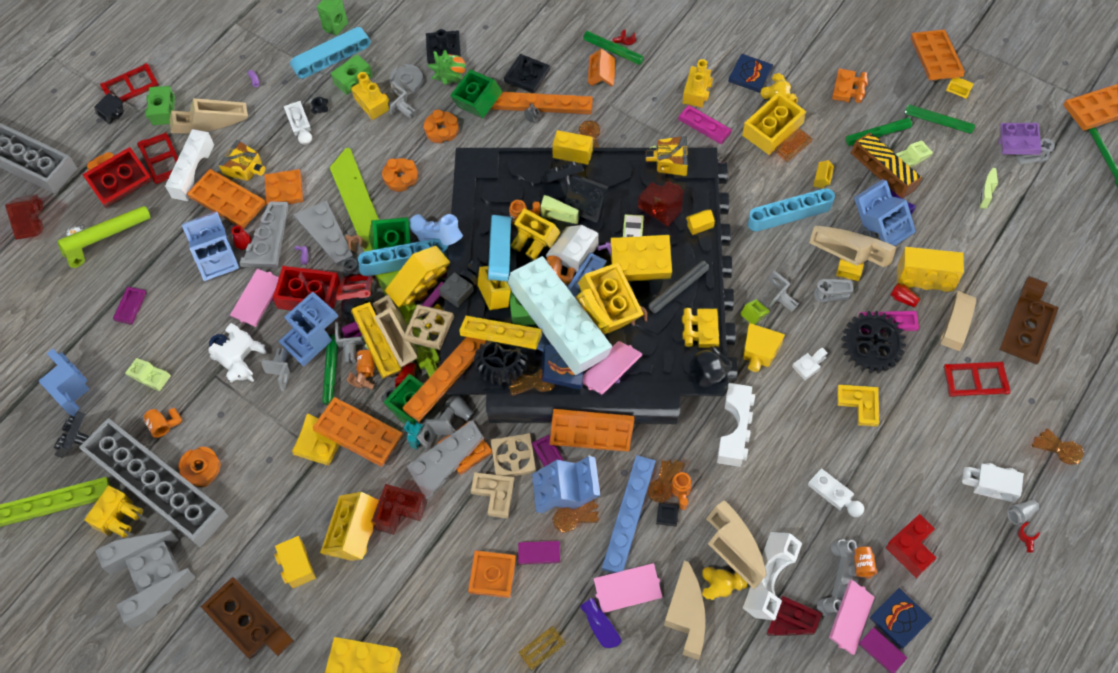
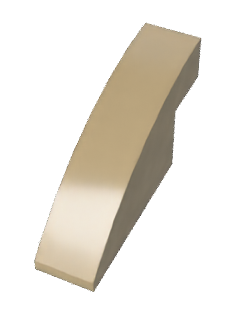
(207, 116)
(852, 246)
(958, 321)
(393, 328)
(736, 544)
(688, 611)

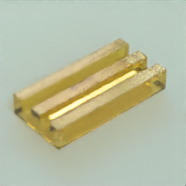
(534, 643)

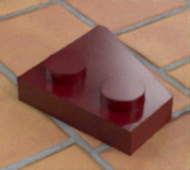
(794, 619)

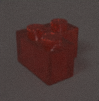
(662, 202)
(24, 216)
(396, 503)

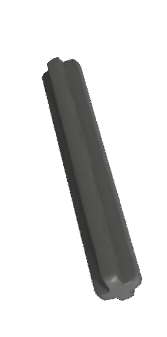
(680, 285)

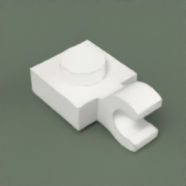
(808, 365)

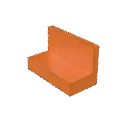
(601, 68)

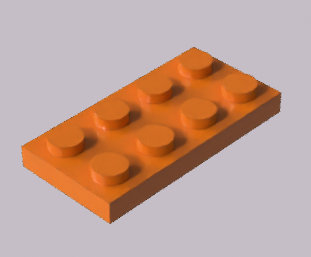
(937, 55)
(1094, 107)
(226, 198)
(591, 430)
(357, 431)

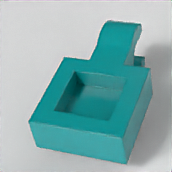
(413, 431)

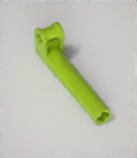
(72, 245)

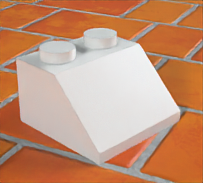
(574, 246)

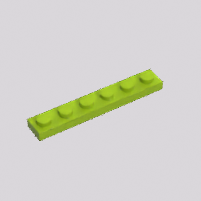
(52, 501)

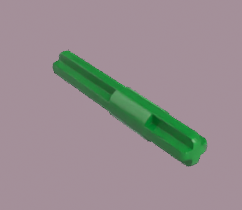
(613, 47)
(940, 119)
(880, 130)
(330, 371)

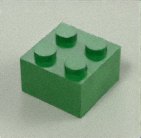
(476, 93)

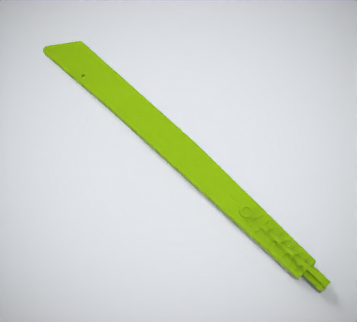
(361, 213)

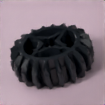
(500, 362)

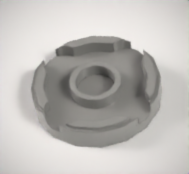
(407, 77)

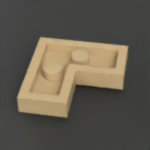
(498, 488)

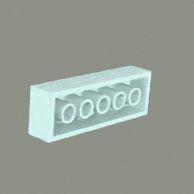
(559, 315)

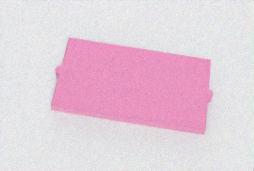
(255, 298)
(608, 371)
(627, 588)
(851, 617)

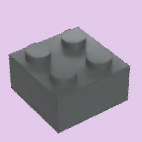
(456, 289)

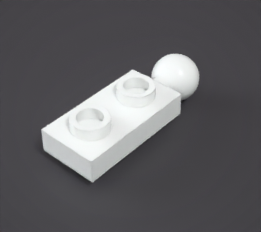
(299, 122)
(835, 493)

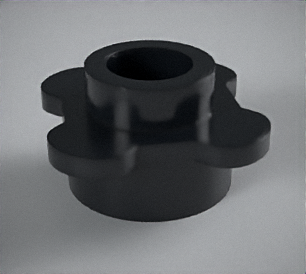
(319, 105)

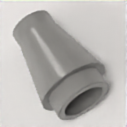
(460, 407)
(1022, 512)

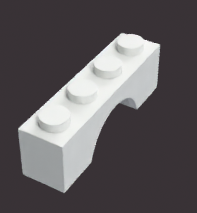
(182, 177)
(731, 447)
(778, 553)

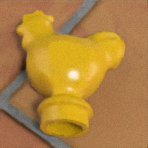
(781, 86)
(721, 583)

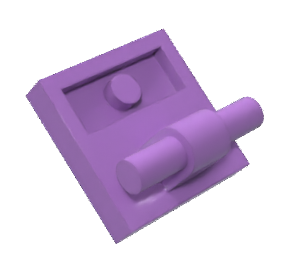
(1020, 138)

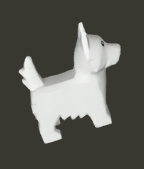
(234, 352)

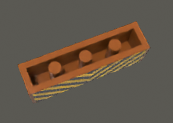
(886, 165)

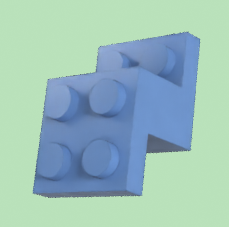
(885, 214)
(210, 246)
(308, 326)
(64, 382)
(565, 484)

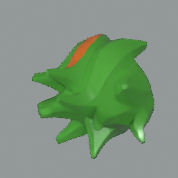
(448, 68)

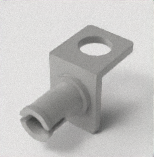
(400, 102)
(782, 296)
(348, 343)
(278, 367)
(437, 427)

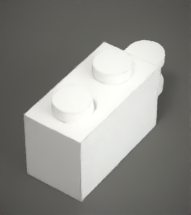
(994, 481)

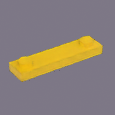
(500, 332)
(375, 340)

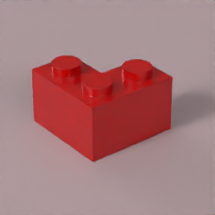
(908, 546)

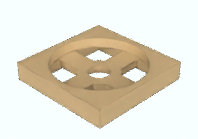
(415, 322)
(527, 454)

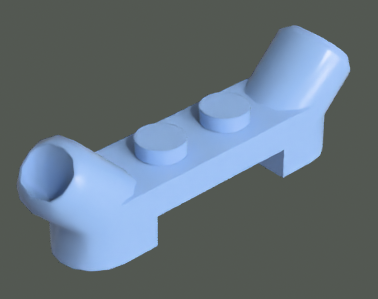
(445, 229)

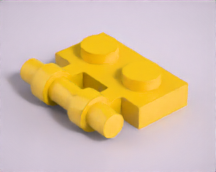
(707, 328)

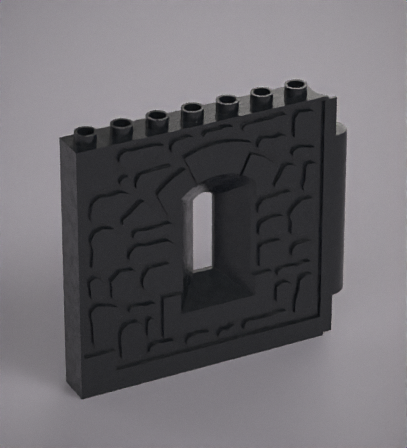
(651, 388)

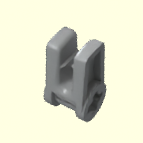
(1046, 148)
(833, 289)

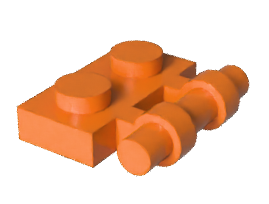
(844, 84)

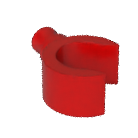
(625, 40)
(1029, 541)

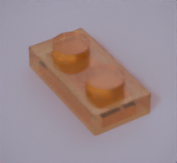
(793, 145)

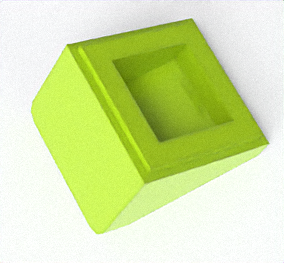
(754, 311)

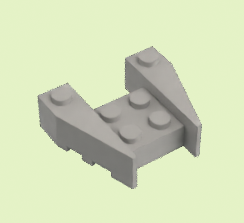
(151, 570)

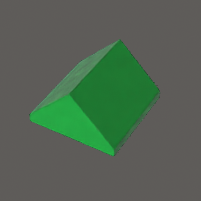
(389, 232)
(401, 396)

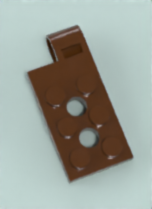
(1031, 309)
(261, 629)

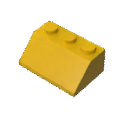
(612, 295)
(350, 527)

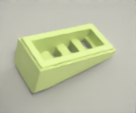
(557, 210)

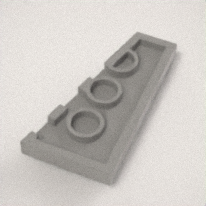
(325, 231)
(268, 238)
(439, 462)

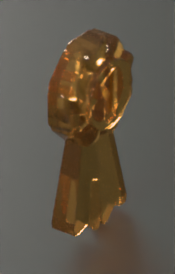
(591, 129)
(529, 382)
(1068, 452)
(661, 489)
(567, 519)

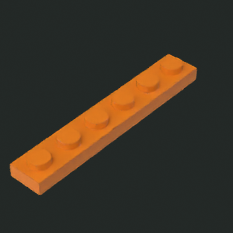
(544, 102)
(442, 378)

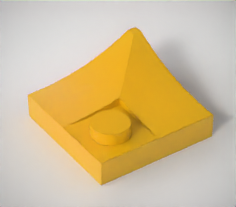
(592, 308)
(313, 445)

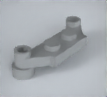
(845, 572)

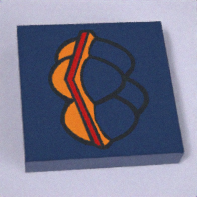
(750, 73)
(557, 371)
(900, 618)

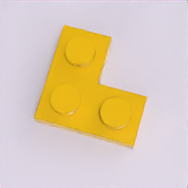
(866, 401)

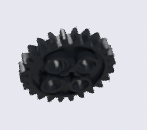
(874, 325)

